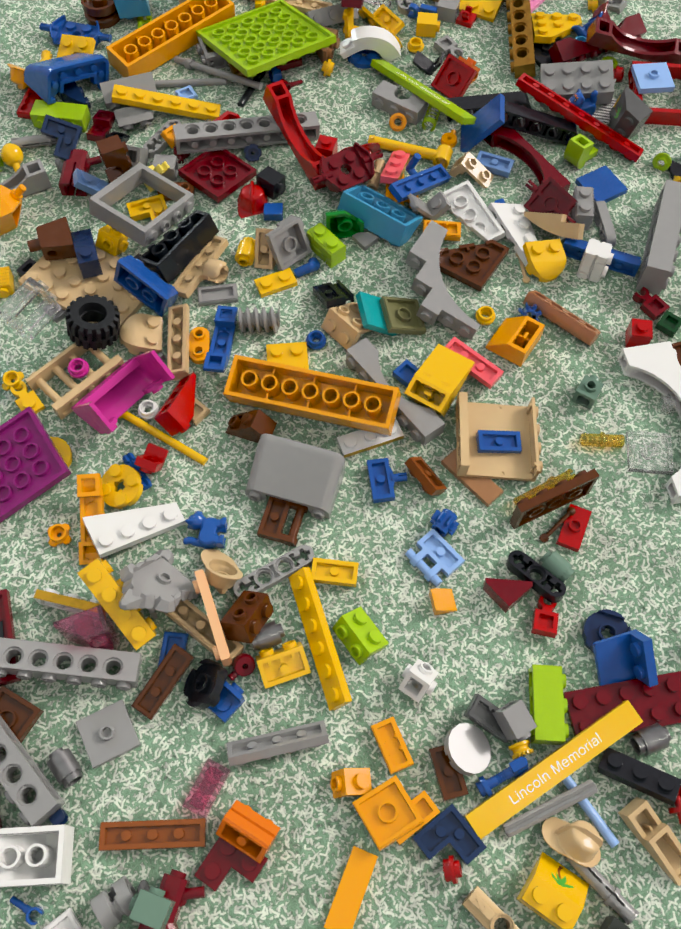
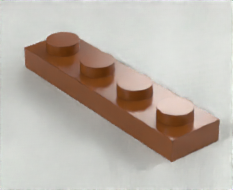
(152, 834)

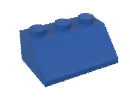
(145, 284)

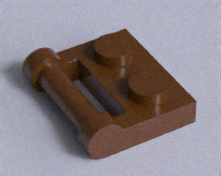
(275, 519)

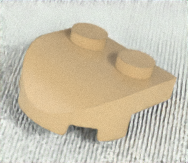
(142, 333)

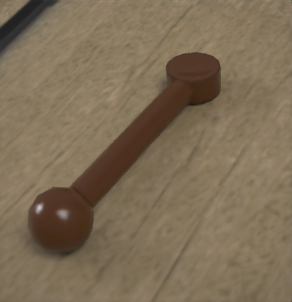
(545, 537)

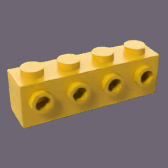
(109, 592)

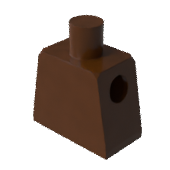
(54, 240)

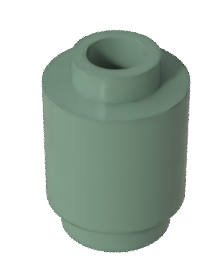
(557, 565)

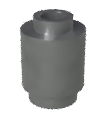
(269, 636)
(650, 739)
(65, 767)

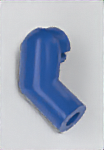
(312, 265)

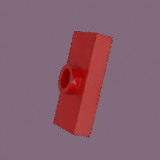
(27, 103)
(574, 529)

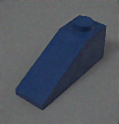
(86, 253)

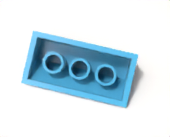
(380, 214)

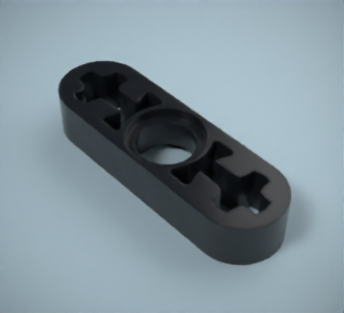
(533, 566)

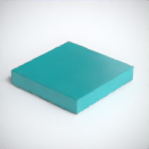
(372, 313)

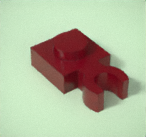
(651, 305)

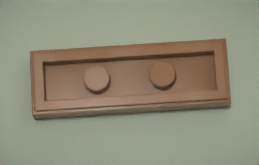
(482, 488)

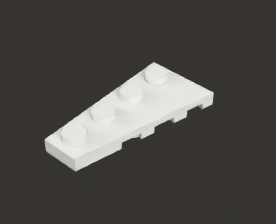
(473, 212)
(127, 528)

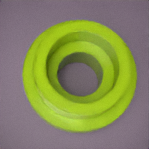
(664, 157)

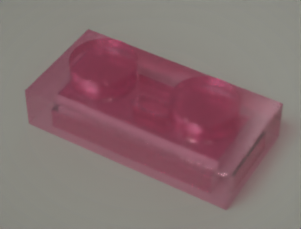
(206, 788)

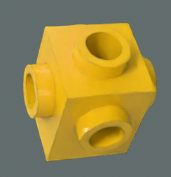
(111, 240)

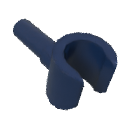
(59, 817)

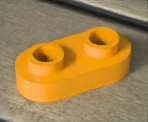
(199, 343)

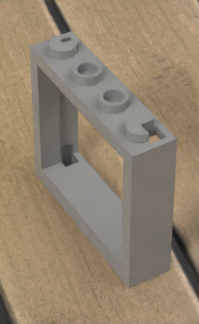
(101, 204)

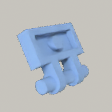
(439, 552)

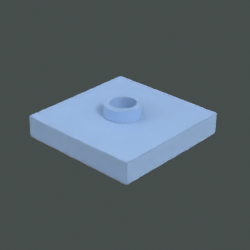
(652, 78)

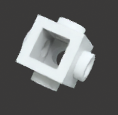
(418, 680)

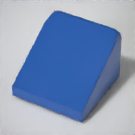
(273, 211)

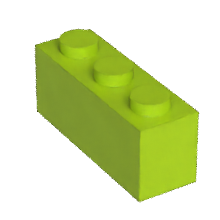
(70, 112)
(548, 704)

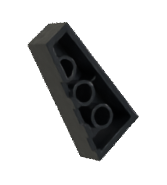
(179, 246)

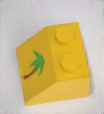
(554, 893)

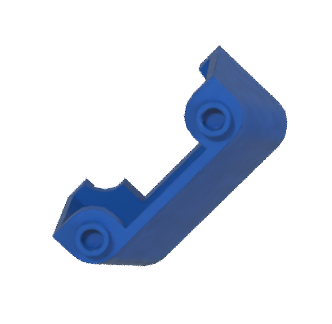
(50, 75)

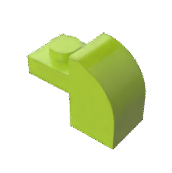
(579, 150)

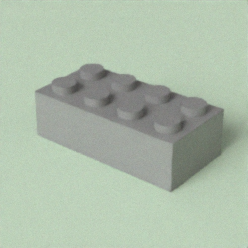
(584, 75)

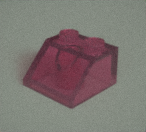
(89, 628)

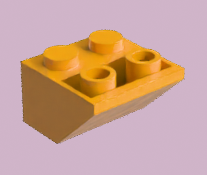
(516, 338)

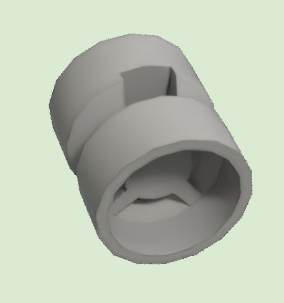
(112, 905)

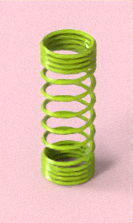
(430, 119)

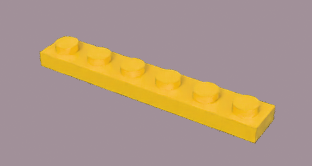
(165, 103)
(320, 639)

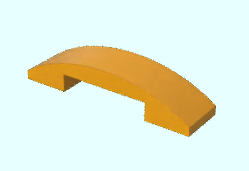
(91, 503)

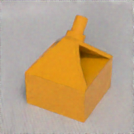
(10, 207)

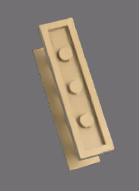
(63, 405)

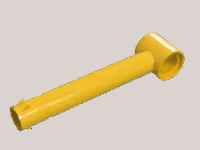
(441, 155)

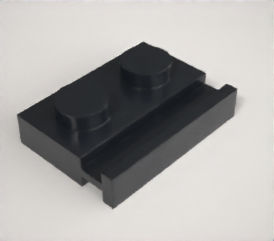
(333, 294)

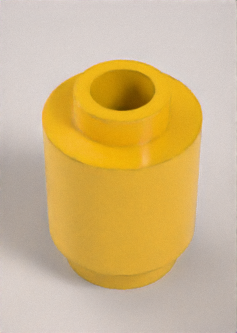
(245, 252)

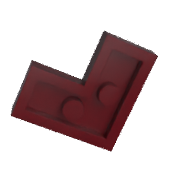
(221, 860)

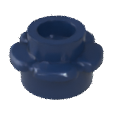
(257, 152)

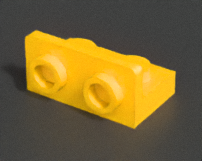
(282, 663)

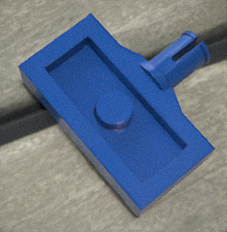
(382, 480)

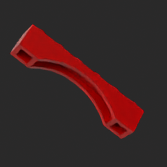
(282, 109)

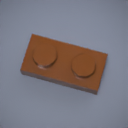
(430, 482)

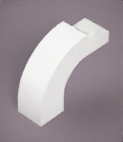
(373, 39)

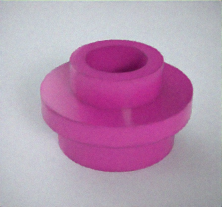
(78, 363)

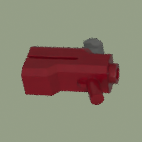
(78, 159)
(176, 890)

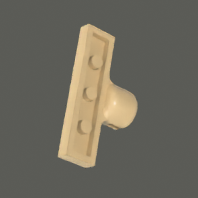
(204, 267)

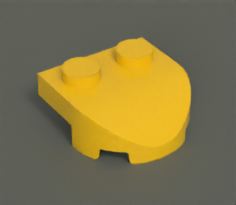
(545, 259)

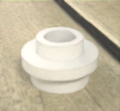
(148, 404)

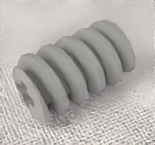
(259, 320)

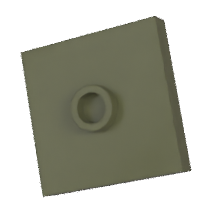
(401, 315)

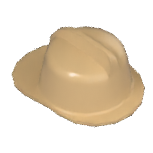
(220, 570)
(573, 840)

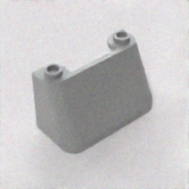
(296, 474)

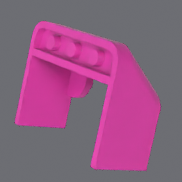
(122, 390)

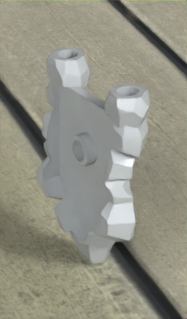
(155, 584)

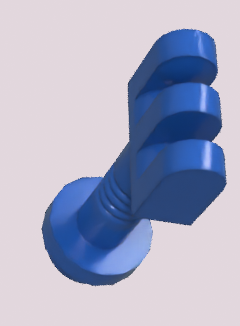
(514, 770)

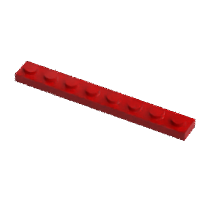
(578, 116)

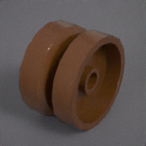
(102, 11)

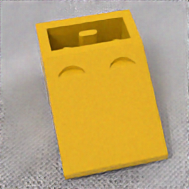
(439, 379)

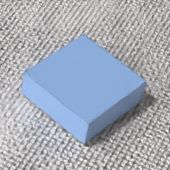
(187, 92)

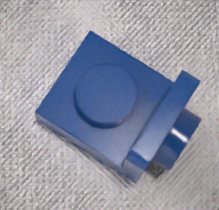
(230, 701)

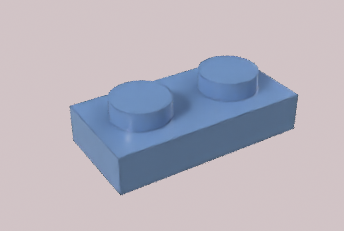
(496, 164)
(87, 182)

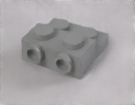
(288, 242)

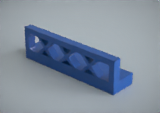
(621, 261)

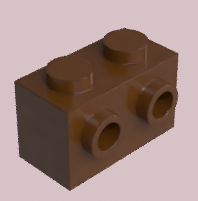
(247, 616)

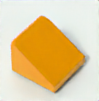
(442, 601)

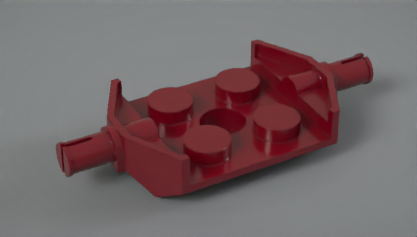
(355, 159)

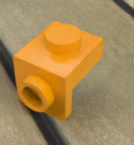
(350, 782)

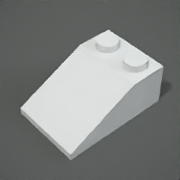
(36, 855)

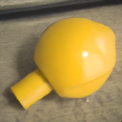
(12, 155)

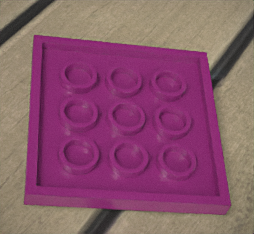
(27, 462)

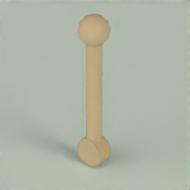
(526, 279)

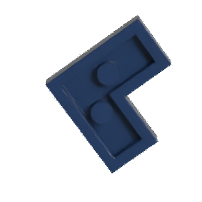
(66, 133)
(450, 829)

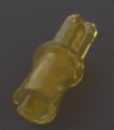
(602, 440)

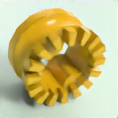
(520, 749)

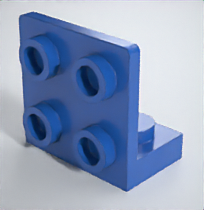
(625, 658)

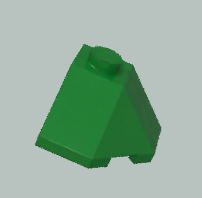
(342, 223)

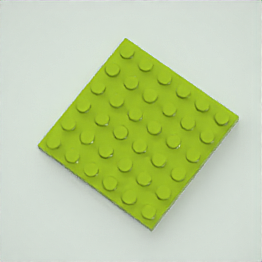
(266, 37)

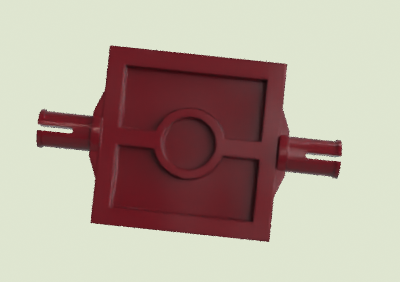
(550, 198)

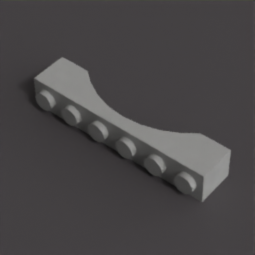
(31, 175)
(420, 420)

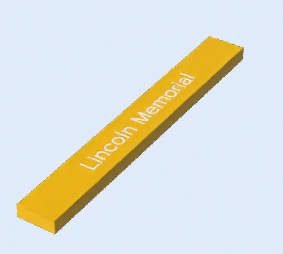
(553, 769)

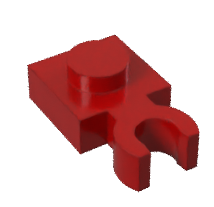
(545, 620)

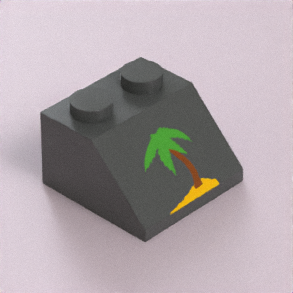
(629, 114)

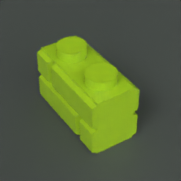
(326, 245)

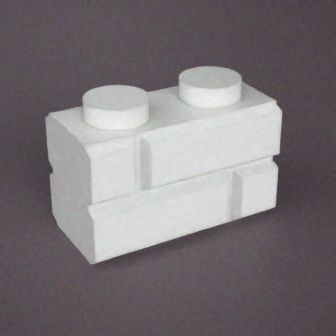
(594, 260)

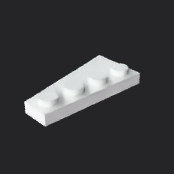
(516, 225)

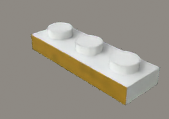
(365, 440)
(68, 603)

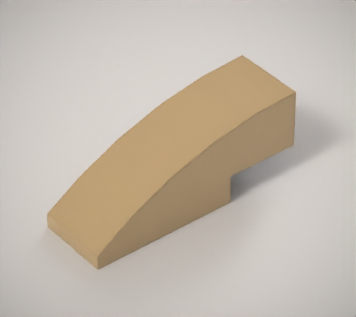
(556, 224)
(654, 836)

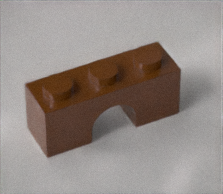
(114, 155)

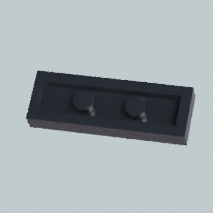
(639, 776)

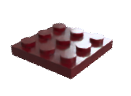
(217, 173)

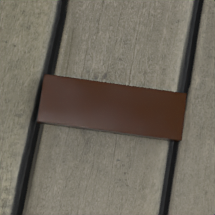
(163, 681)

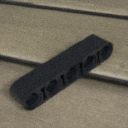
(474, 103)
(544, 126)

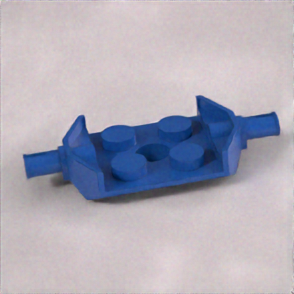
(62, 26)

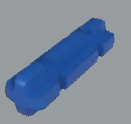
(129, 459)

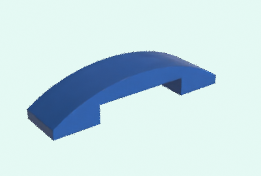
(222, 340)

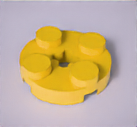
(132, 483)

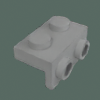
(131, 116)

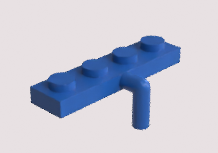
(418, 182)

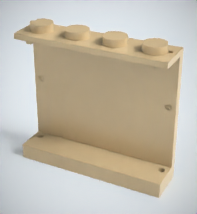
(497, 417)

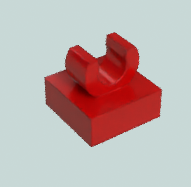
(466, 17)

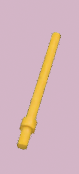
(164, 437)

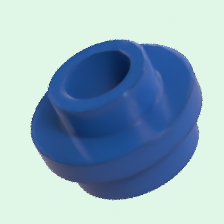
(316, 335)

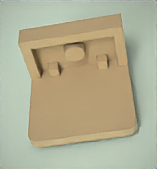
(344, 324)

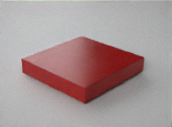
(453, 77)

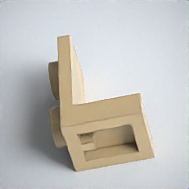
(474, 168)

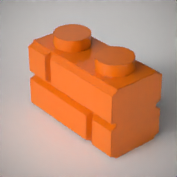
(248, 831)

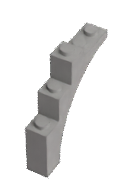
(428, 283)

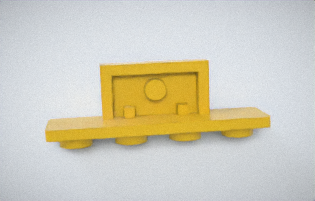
(383, 18)

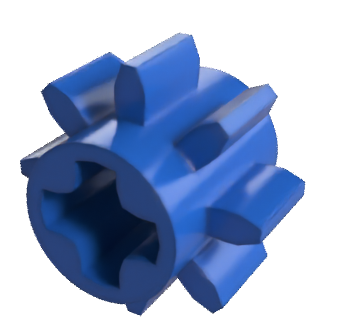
(532, 309)
(444, 522)

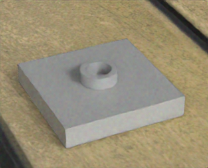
(108, 734)

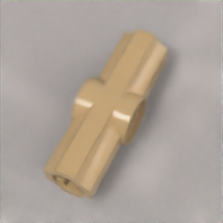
(485, 910)

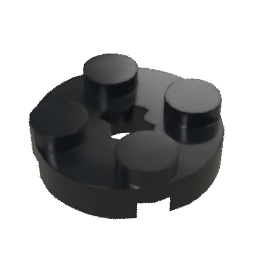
(208, 695)

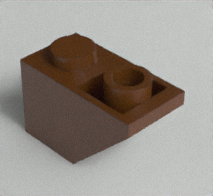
(250, 425)

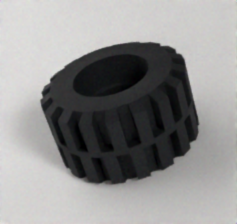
(93, 310)

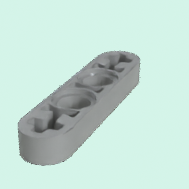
(272, 569)

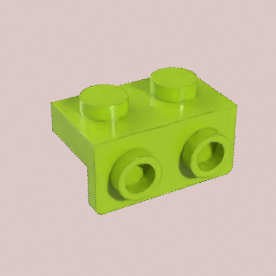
(359, 635)

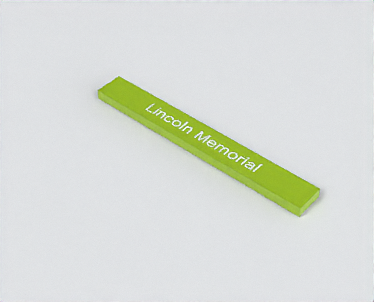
(423, 92)

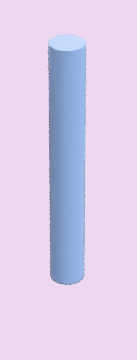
(593, 815)

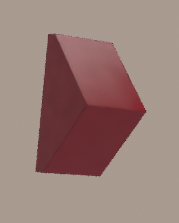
(506, 592)

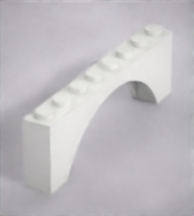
(659, 368)

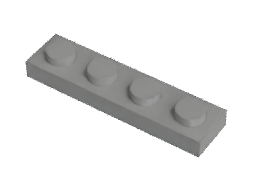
(277, 743)

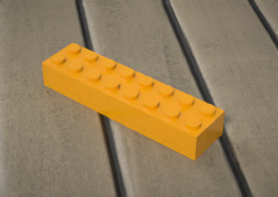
(166, 36)
(313, 394)

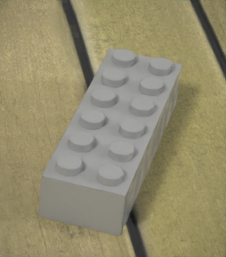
(662, 240)

